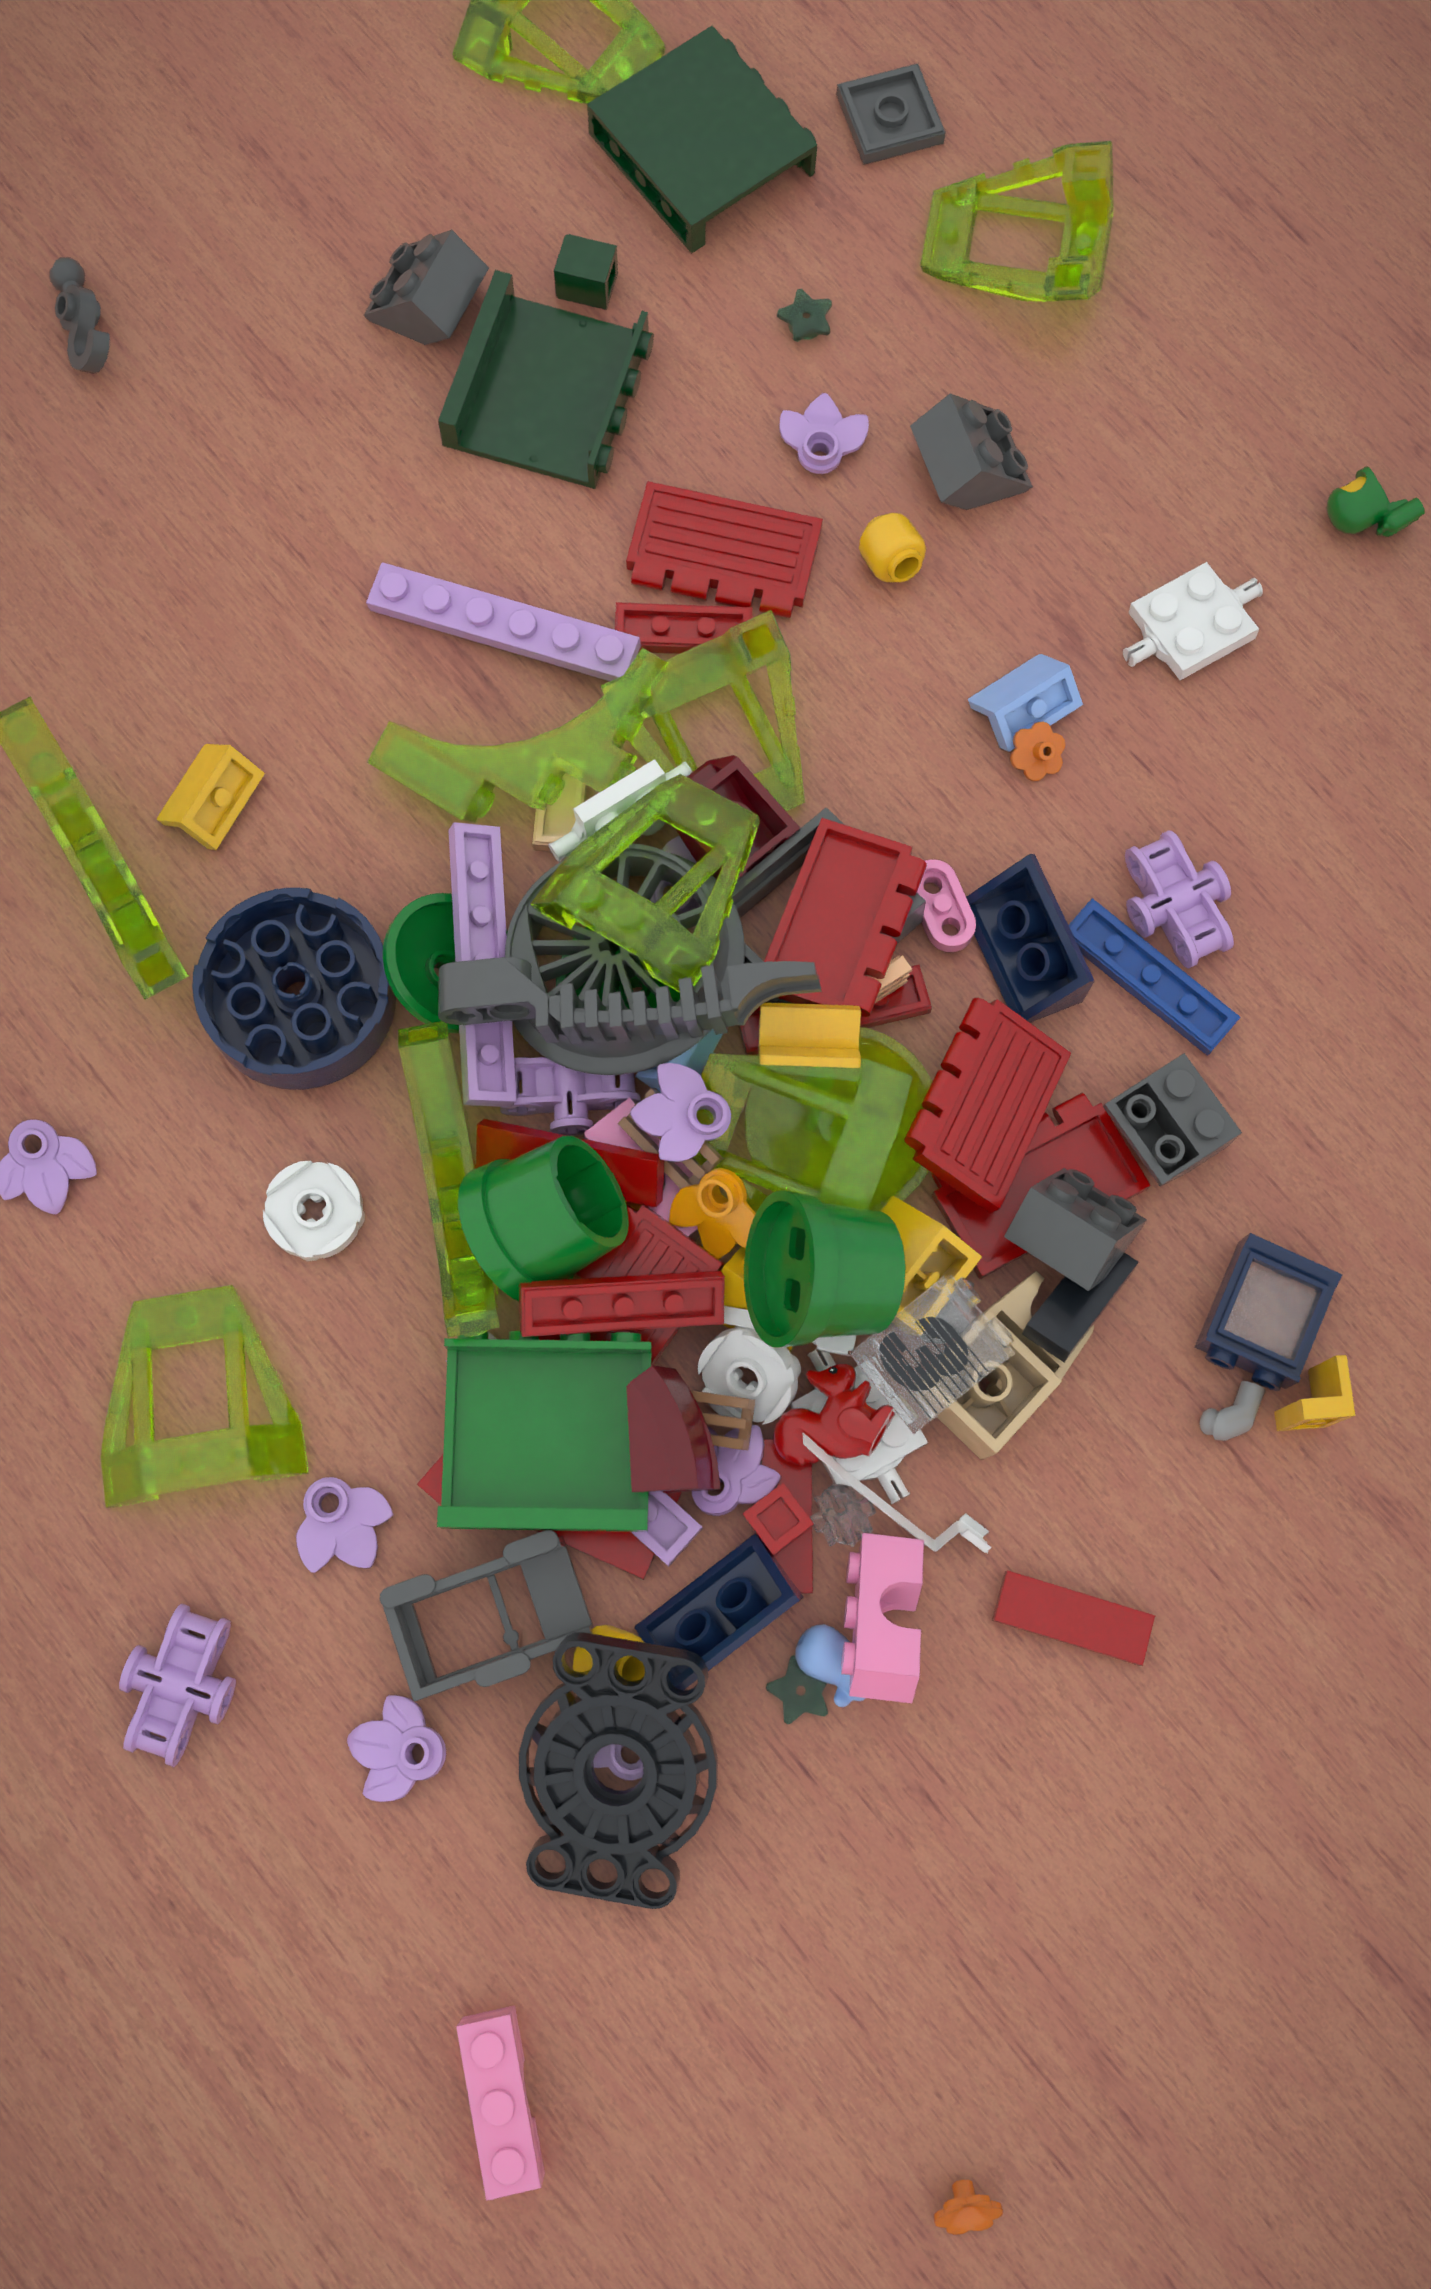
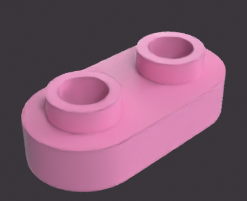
(946, 907)

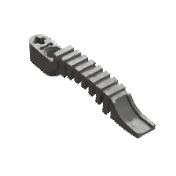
(505, 992)

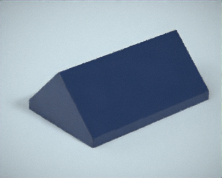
(1029, 942)
(722, 1608)

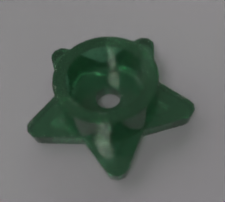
(809, 327)
(794, 1704)

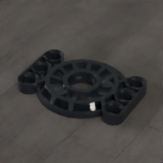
(584, 1815)

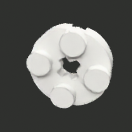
(285, 1207)
(773, 1367)

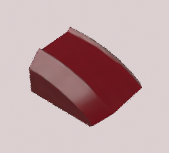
(734, 781)
(668, 1435)

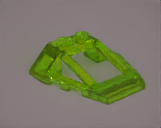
(487, 42)
(1086, 233)
(724, 663)
(646, 928)
(864, 1143)
(201, 1458)

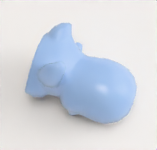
(820, 1657)

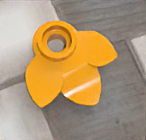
(719, 1219)

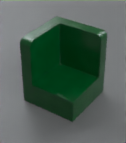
(586, 271)

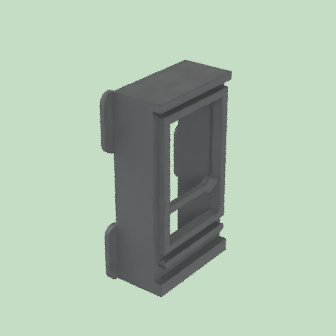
(553, 1593)

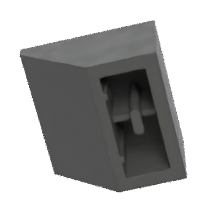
(427, 288)
(970, 453)
(1173, 1120)
(1075, 1226)

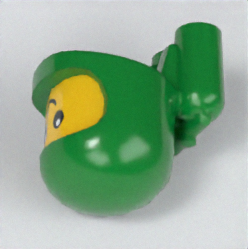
(1366, 503)

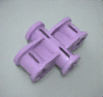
(1179, 899)
(550, 1087)
(170, 1703)

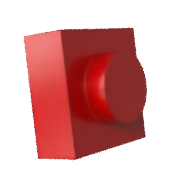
(778, 1519)

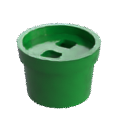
(542, 1213)
(820, 1270)

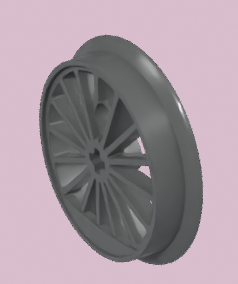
(595, 963)

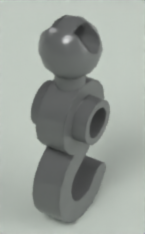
(79, 314)

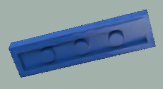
(1151, 977)

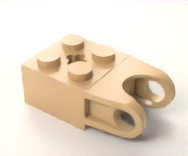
(1015, 1386)

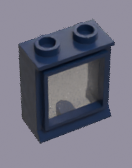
(1267, 1312)

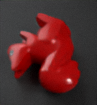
(844, 1425)

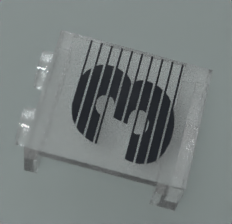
(934, 1351)

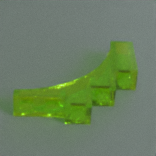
(531, 769)
(90, 849)
(446, 1158)

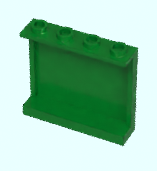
(540, 1434)

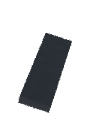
(1073, 1310)

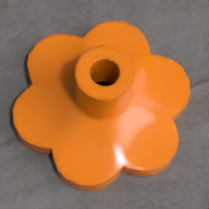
(1029, 751)
(967, 2210)

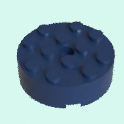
(263, 951)

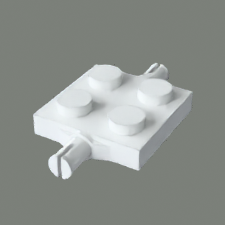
(1193, 621)
(611, 802)
(893, 1447)

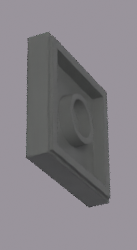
(890, 114)

